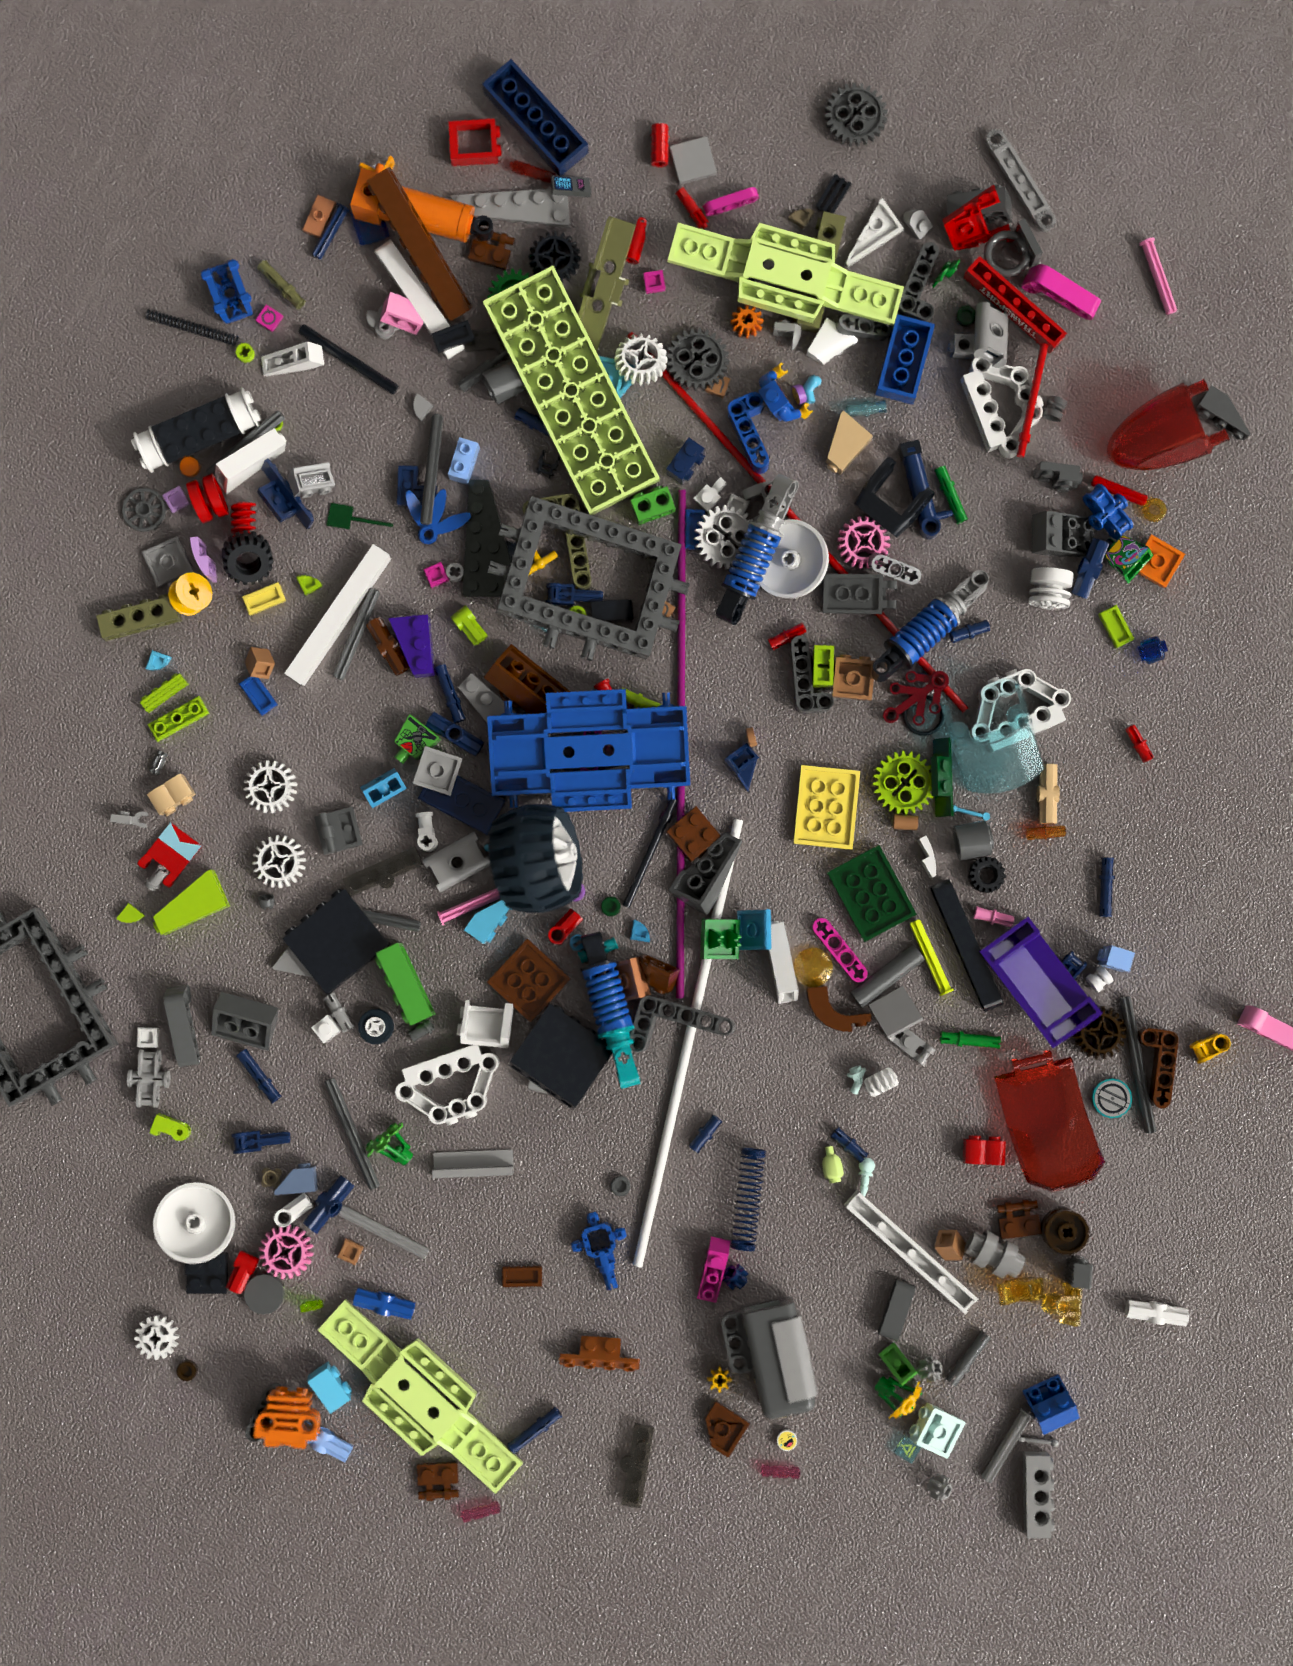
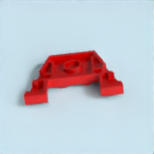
(967, 225)

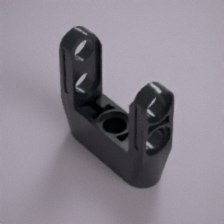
(881, 511)

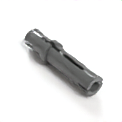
(968, 1358)

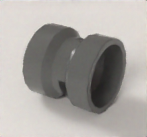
(1054, 409)

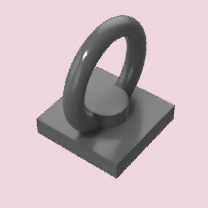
(1025, 244)

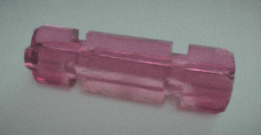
(780, 1471)
(480, 1512)

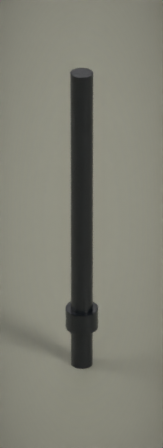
(665, 818)

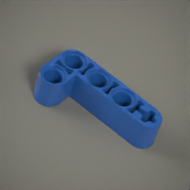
(751, 434)

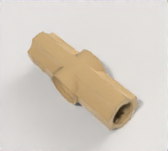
(1048, 794)

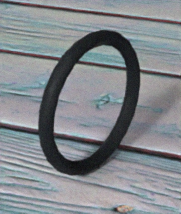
(928, 732)

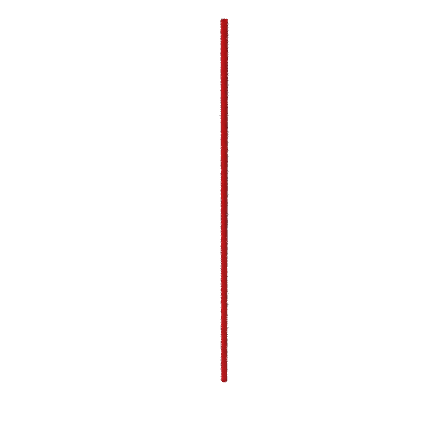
(790, 514)

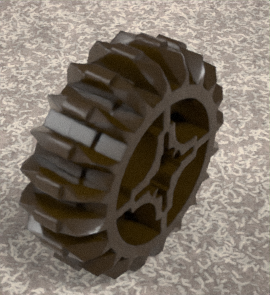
(1098, 1041)

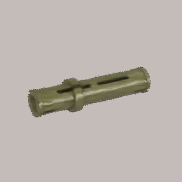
(287, 291)

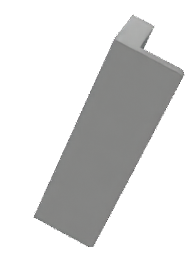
(473, 1163)

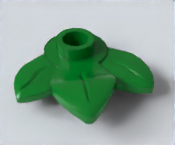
(948, 270)

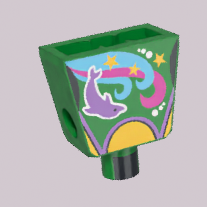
(1127, 557)

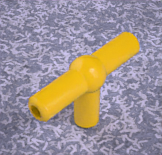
(541, 562)

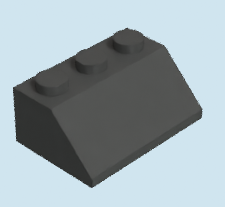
(244, 1021)

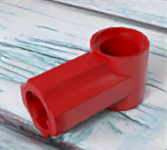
(566, 925)
(244, 1267)

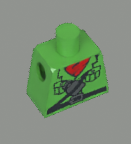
(413, 738)

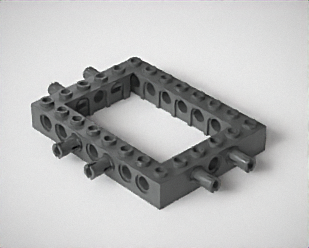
(560, 620)
(13, 1085)

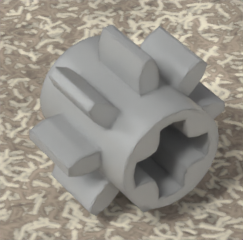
(929, 1369)
(939, 1487)

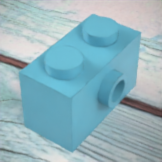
(329, 1387)

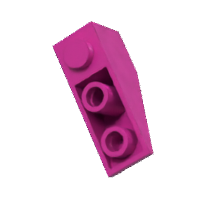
(713, 1269)

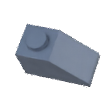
(299, 1180)

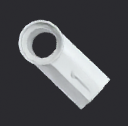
(294, 1209)

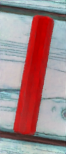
(1114, 488)

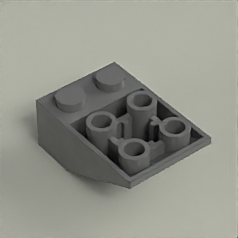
(1060, 534)

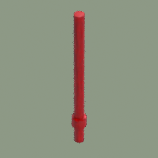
(1024, 436)

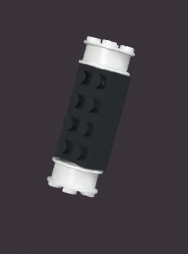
(196, 430)

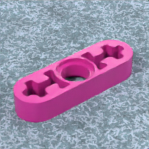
(731, 201)

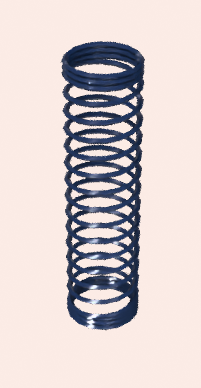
(745, 1245)

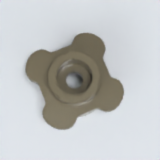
(266, 1181)

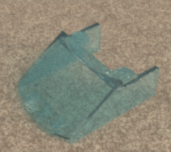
(999, 758)

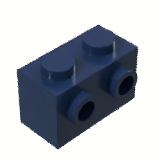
(685, 461)

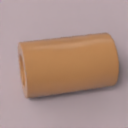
(905, 822)

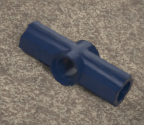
(1089, 568)
(444, 727)
(328, 1204)

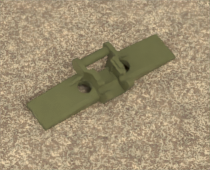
(613, 248)

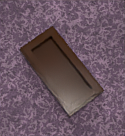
(522, 1276)

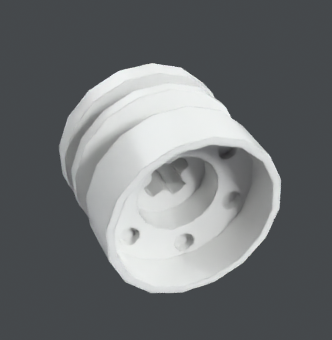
(1051, 585)

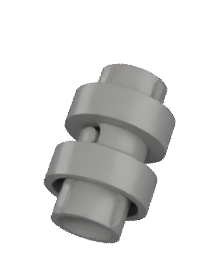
(1001, 1257)

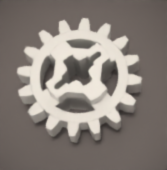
(156, 1346)

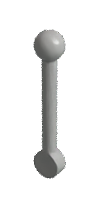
(1054, 1442)

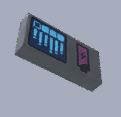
(570, 186)

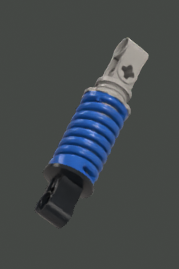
(755, 554)
(928, 627)

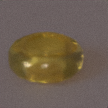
(1161, 505)

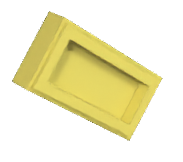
(264, 598)

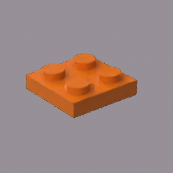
(1163, 563)

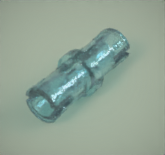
(866, 408)

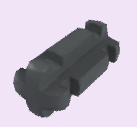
(158, 762)

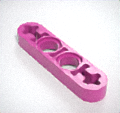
(837, 952)

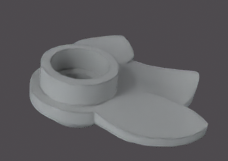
(373, 320)

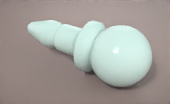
(866, 1168)

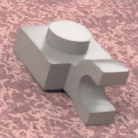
(124, 818)

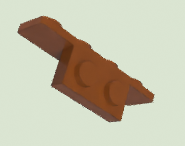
(599, 1352)

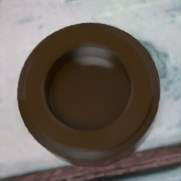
(187, 1370)

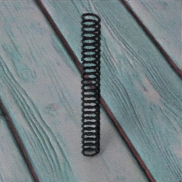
(192, 325)

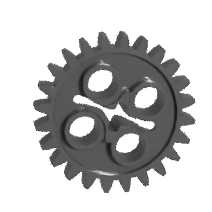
(869, 124)
(685, 347)

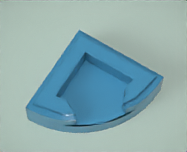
(639, 932)

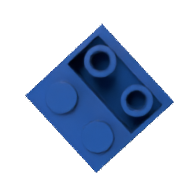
(1051, 1404)

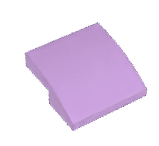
(204, 562)

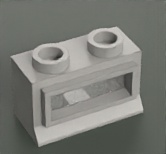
(311, 480)

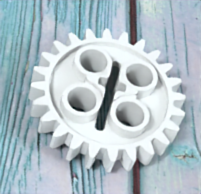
(714, 550)

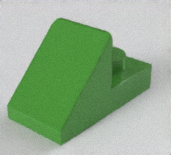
(898, 1363)

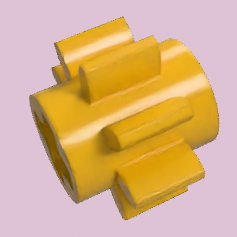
(715, 1375)

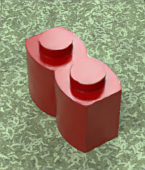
(984, 1151)

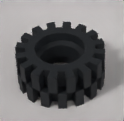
(998, 871)

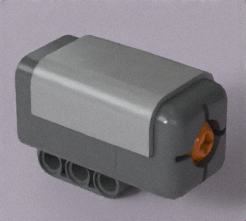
(777, 1354)

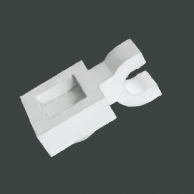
(708, 496)

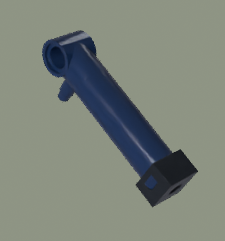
(910, 454)

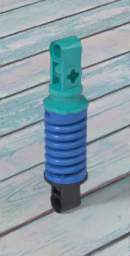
(608, 1007)

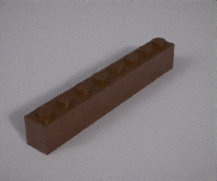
(419, 244)

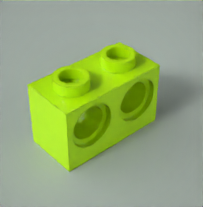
(822, 666)

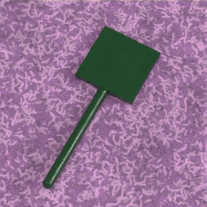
(341, 516)

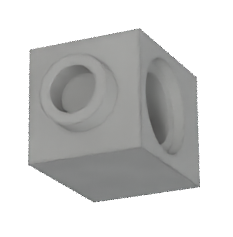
(958, 353)

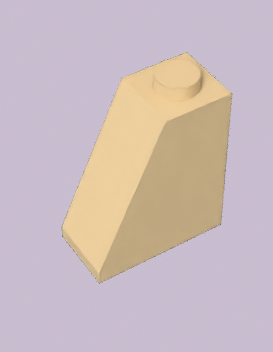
(847, 443)

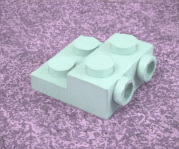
(936, 1430)

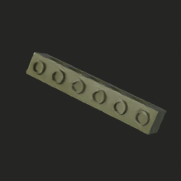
(832, 224)

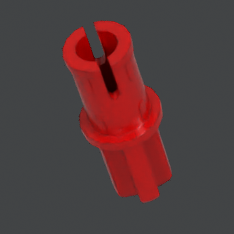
(786, 636)
(1139, 744)

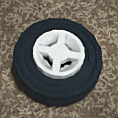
(370, 1031)

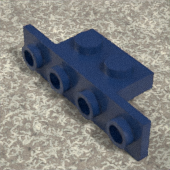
(280, 498)

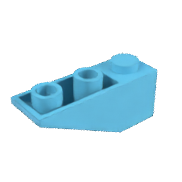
(486, 921)

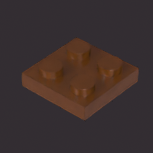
(693, 833)

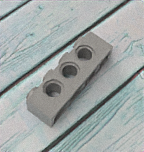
(1031, 1463)

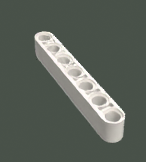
(414, 291)

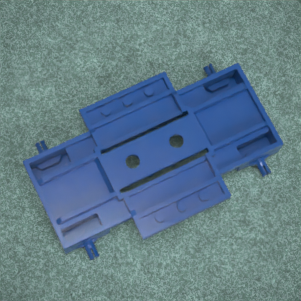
(652, 748)

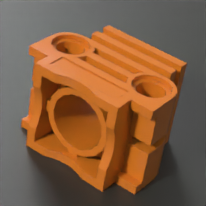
(288, 1415)

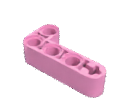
(1266, 1026)

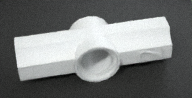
(1156, 1312)

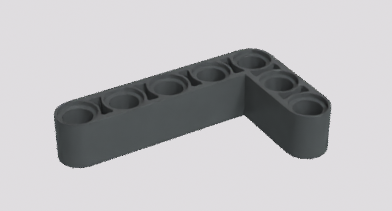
(676, 1016)

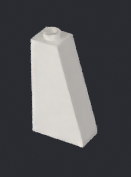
(248, 460)
(782, 964)

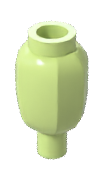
(832, 1166)

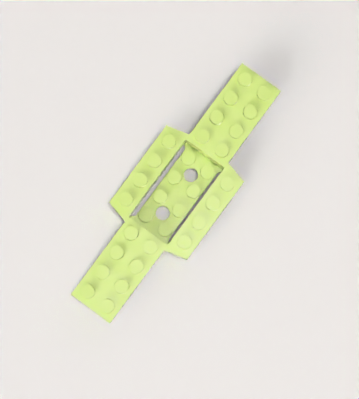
(791, 255)
(408, 1410)

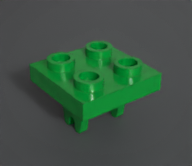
(720, 939)

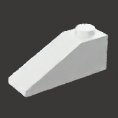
(293, 359)

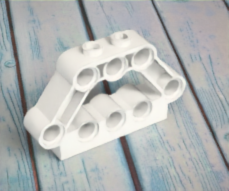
(1004, 375)
(1037, 687)
(427, 1105)

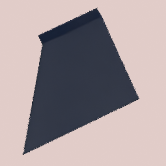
(742, 764)

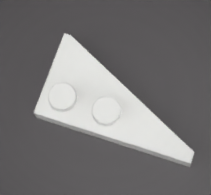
(879, 229)

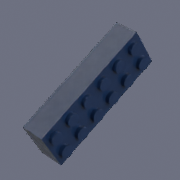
(535, 118)

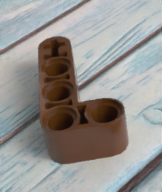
(1158, 1068)

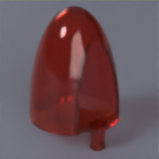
(1163, 432)

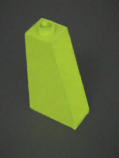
(193, 904)

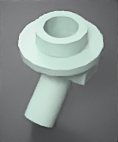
(856, 1073)

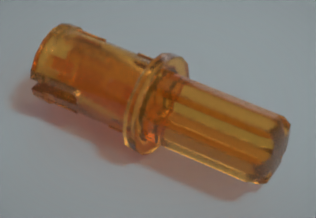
(1045, 832)

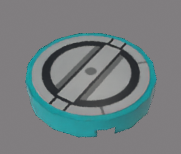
(1111, 1098)

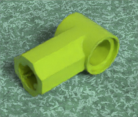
(466, 622)

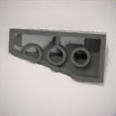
(704, 879)

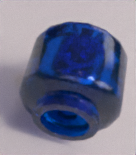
(1152, 650)

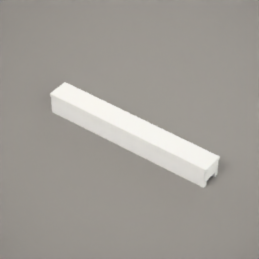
(338, 615)
(910, 1251)

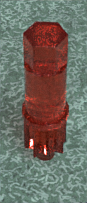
(531, 171)

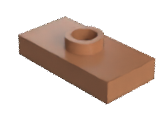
(319, 216)

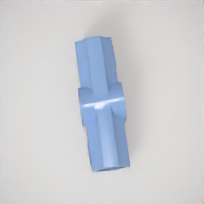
(330, 1444)

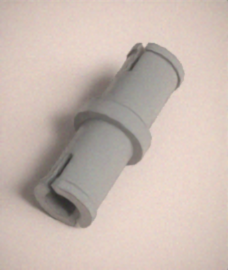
(338, 1012)

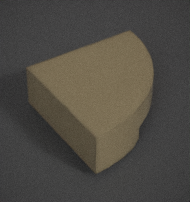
(801, 217)

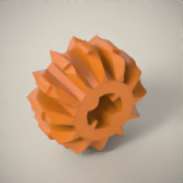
(752, 326)

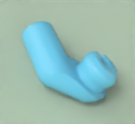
(812, 382)

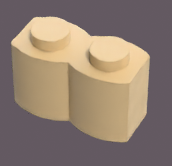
(171, 794)

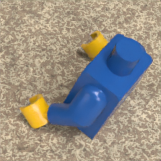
(777, 399)

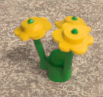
(886, 1389)

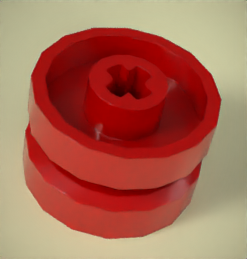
(205, 498)

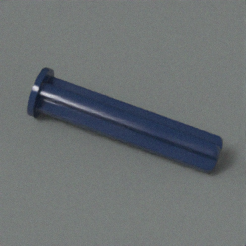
(330, 231)

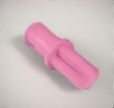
(993, 917)

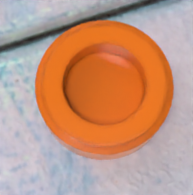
(189, 467)

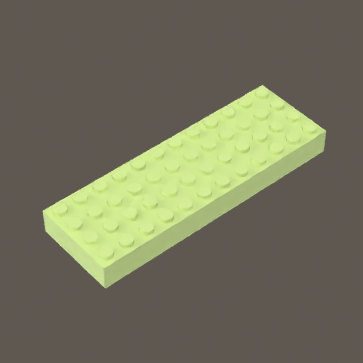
(571, 390)

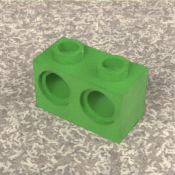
(655, 510)

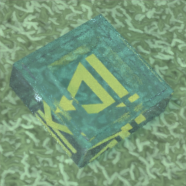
(907, 1449)

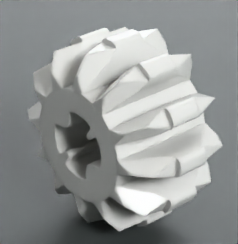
(881, 1082)

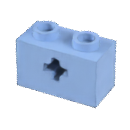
(463, 461)
(1115, 958)

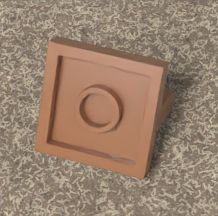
(632, 979)

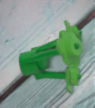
(399, 1154)

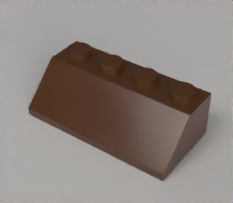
(523, 680)

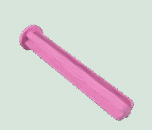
(1158, 275)
(468, 906)

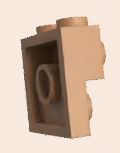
(853, 678)

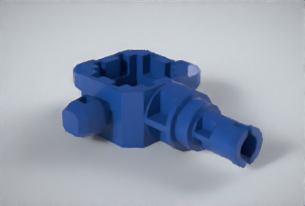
(604, 1257)

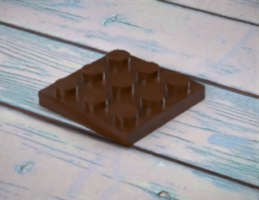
(529, 980)

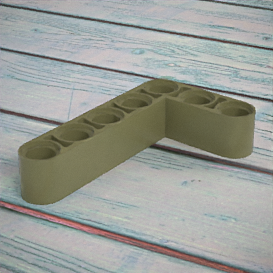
(574, 552)

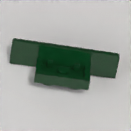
(942, 777)

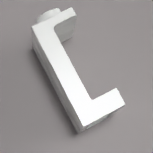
(485, 1025)

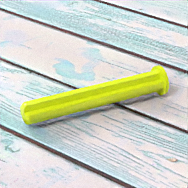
(930, 957)

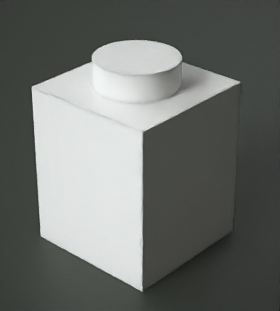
(326, 1028)

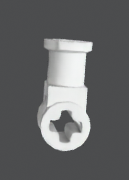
(426, 831)

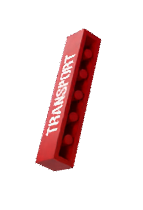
(1018, 306)

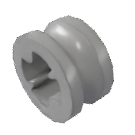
(453, 578)

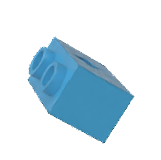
(383, 788)

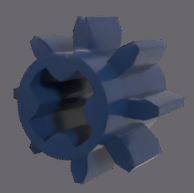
(735, 1277)

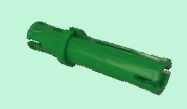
(947, 487)
(969, 1039)

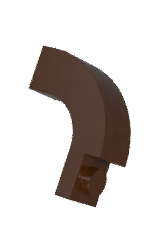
(823, 1011)

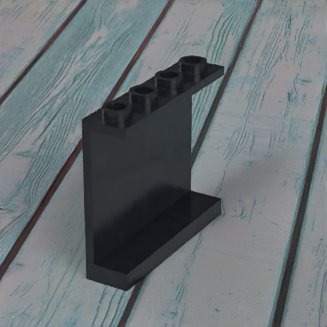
(335, 941)
(561, 1056)

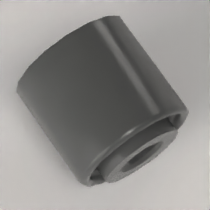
(502, 381)
(973, 840)

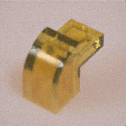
(1020, 1289)

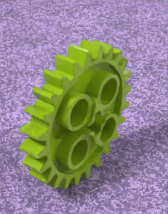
(891, 771)

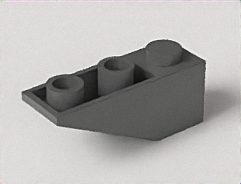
(1220, 409)

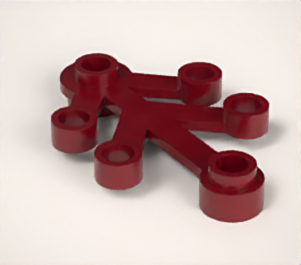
(918, 695)

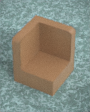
(259, 663)
(950, 1245)

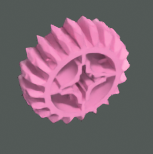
(850, 530)
(290, 1259)

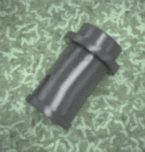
(421, 1030)

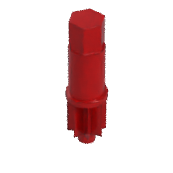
(692, 208)

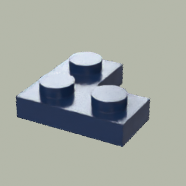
(409, 481)

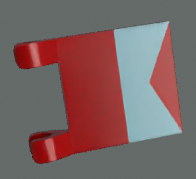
(173, 851)

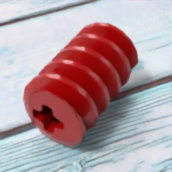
(242, 517)

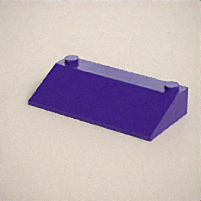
(1040, 983)

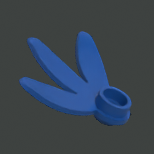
(445, 526)

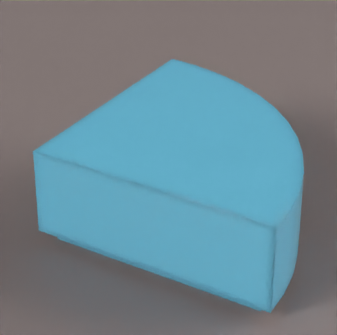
(157, 661)

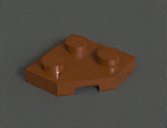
(725, 1428)

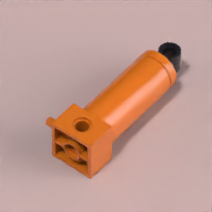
(439, 214)

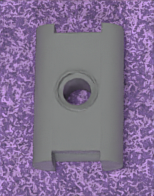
(991, 334)
(442, 862)

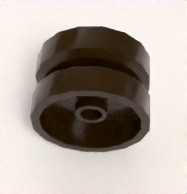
(1075, 1236)

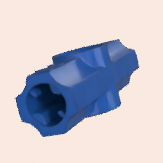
(384, 1303)

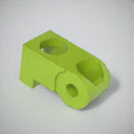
(177, 1129)

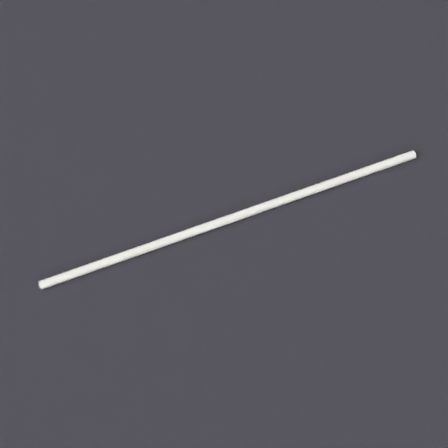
(679, 1081)

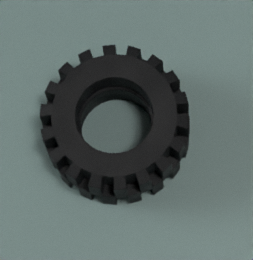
(247, 543)

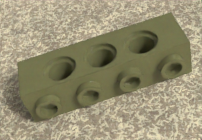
(108, 618)

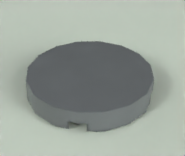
(264, 1294)

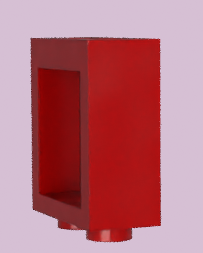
(474, 158)

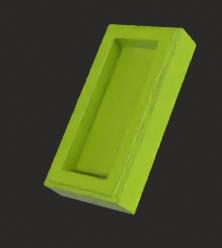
(1116, 626)

